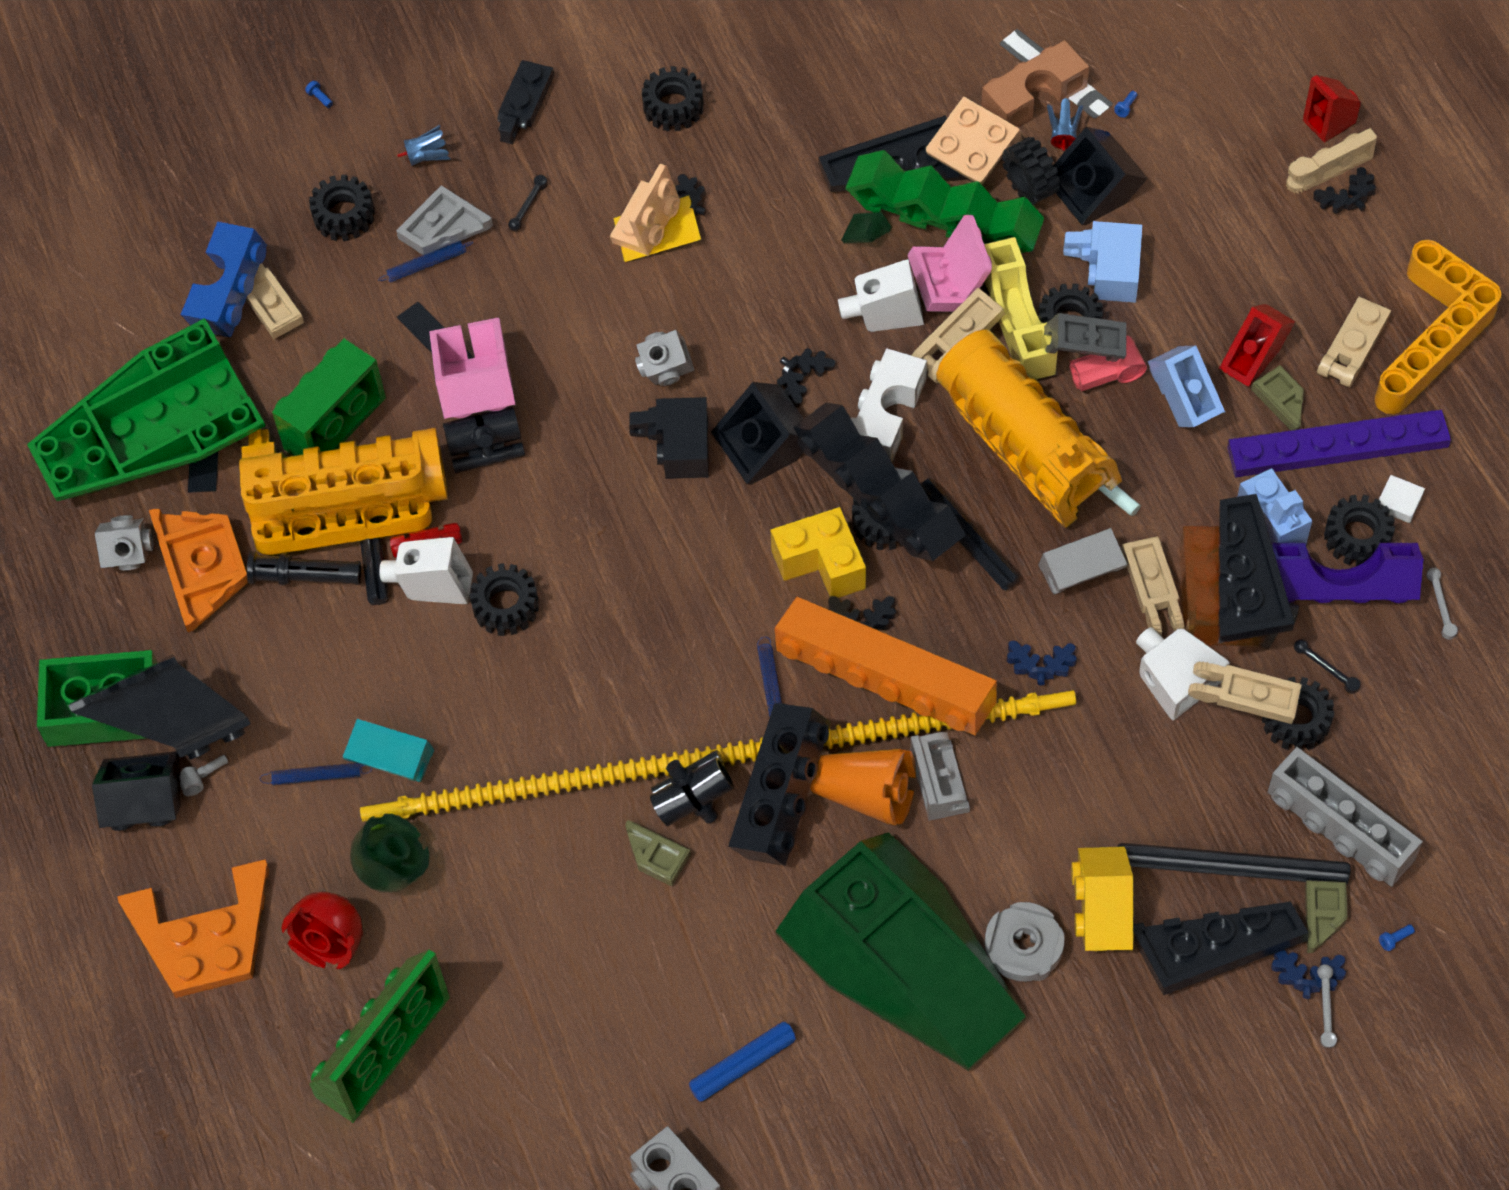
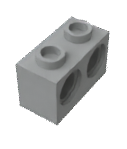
(682, 1172)

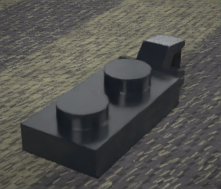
(523, 99)

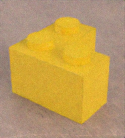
(820, 544)
(1105, 886)

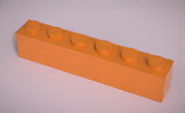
(886, 666)

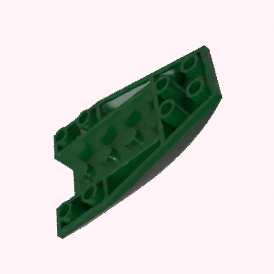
(902, 950)

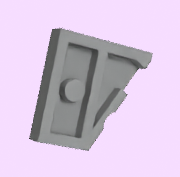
(441, 222)

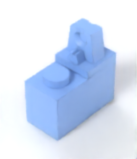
(1112, 258)
(1186, 385)
(1281, 509)

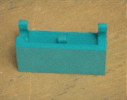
(388, 750)

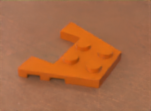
(208, 946)

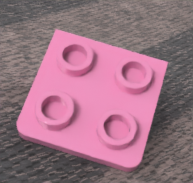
(953, 271)

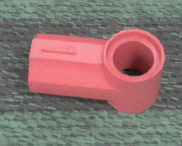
(1096, 370)

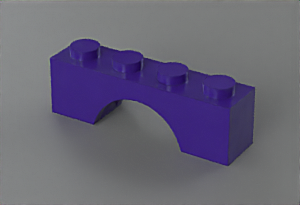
(1389, 574)

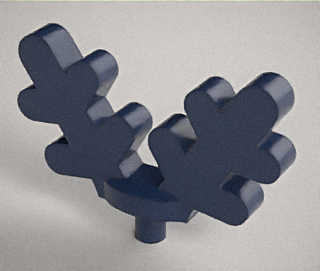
(1025, 665)
(1294, 976)

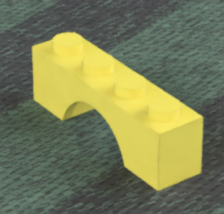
(1020, 324)

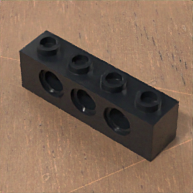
(780, 784)

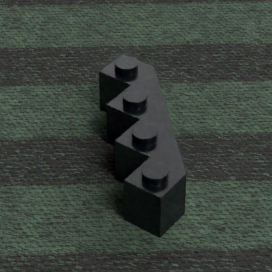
(885, 492)

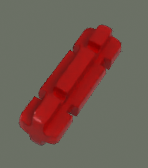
(449, 530)

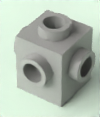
(664, 358)
(123, 542)

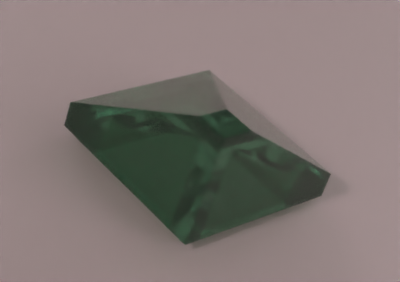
(866, 228)

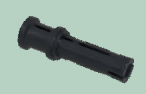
(285, 569)

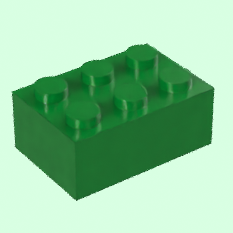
(330, 400)
(75, 677)

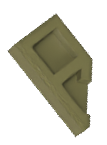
(1281, 396)
(656, 854)
(1324, 911)

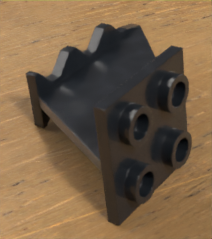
(167, 707)

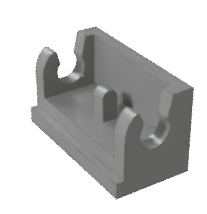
(1082, 561)
(938, 776)

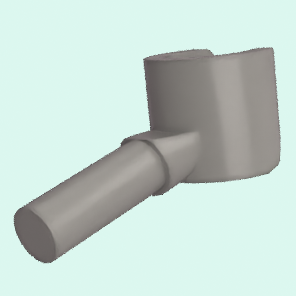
(191, 776)

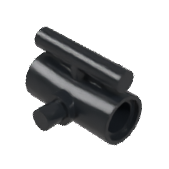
(483, 439)
(691, 789)

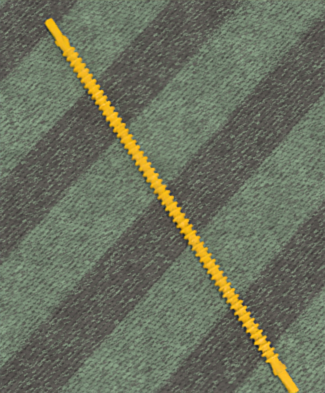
(407, 806)

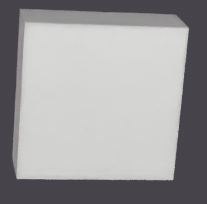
(1401, 498)

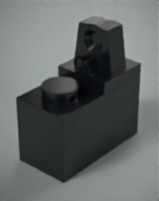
(681, 435)

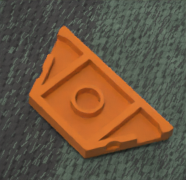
(200, 561)

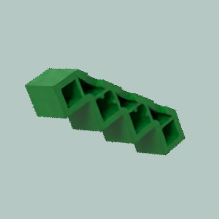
(927, 199)

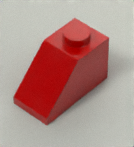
(1330, 107)
(1256, 343)

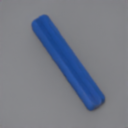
(742, 1061)

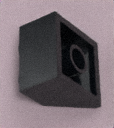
(1096, 176)
(760, 432)
(137, 790)

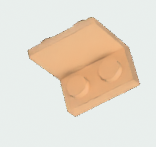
(972, 140)
(647, 213)

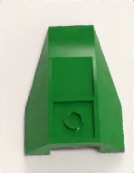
(148, 417)

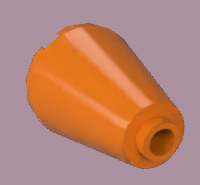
(868, 782)

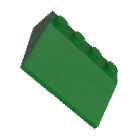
(381, 1036)

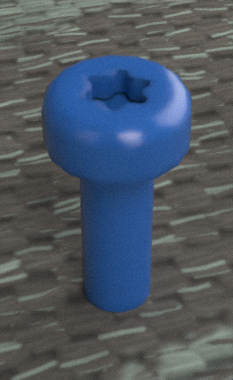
(313, 88)
(1122, 109)
(1388, 940)

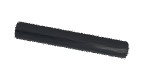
(974, 540)
(372, 557)

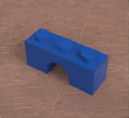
(221, 304)

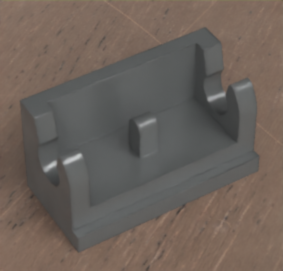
(1087, 336)

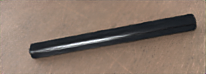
(1236, 863)

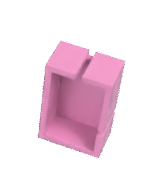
(472, 383)

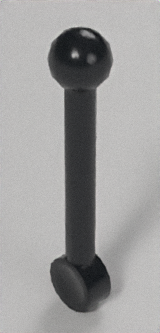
(540, 183)
(1350, 684)

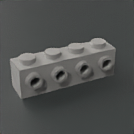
(1343, 817)

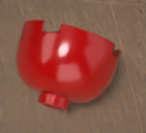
(324, 929)

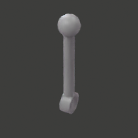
(1449, 630)
(1328, 1038)

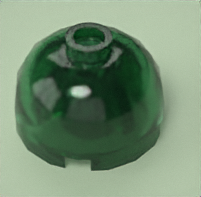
(388, 854)

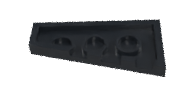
(904, 146)
(1249, 579)
(1205, 947)

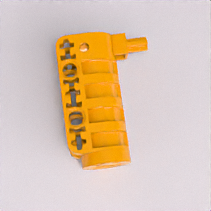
(338, 489)

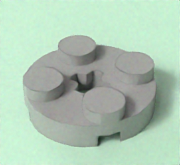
(1035, 961)

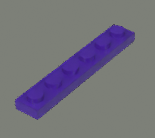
(1338, 443)

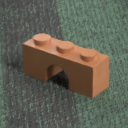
(1054, 71)

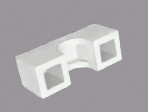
(894, 381)

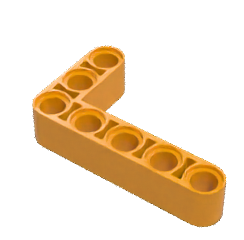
(1434, 270)

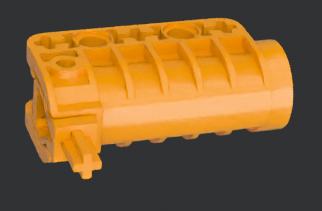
(1024, 425)

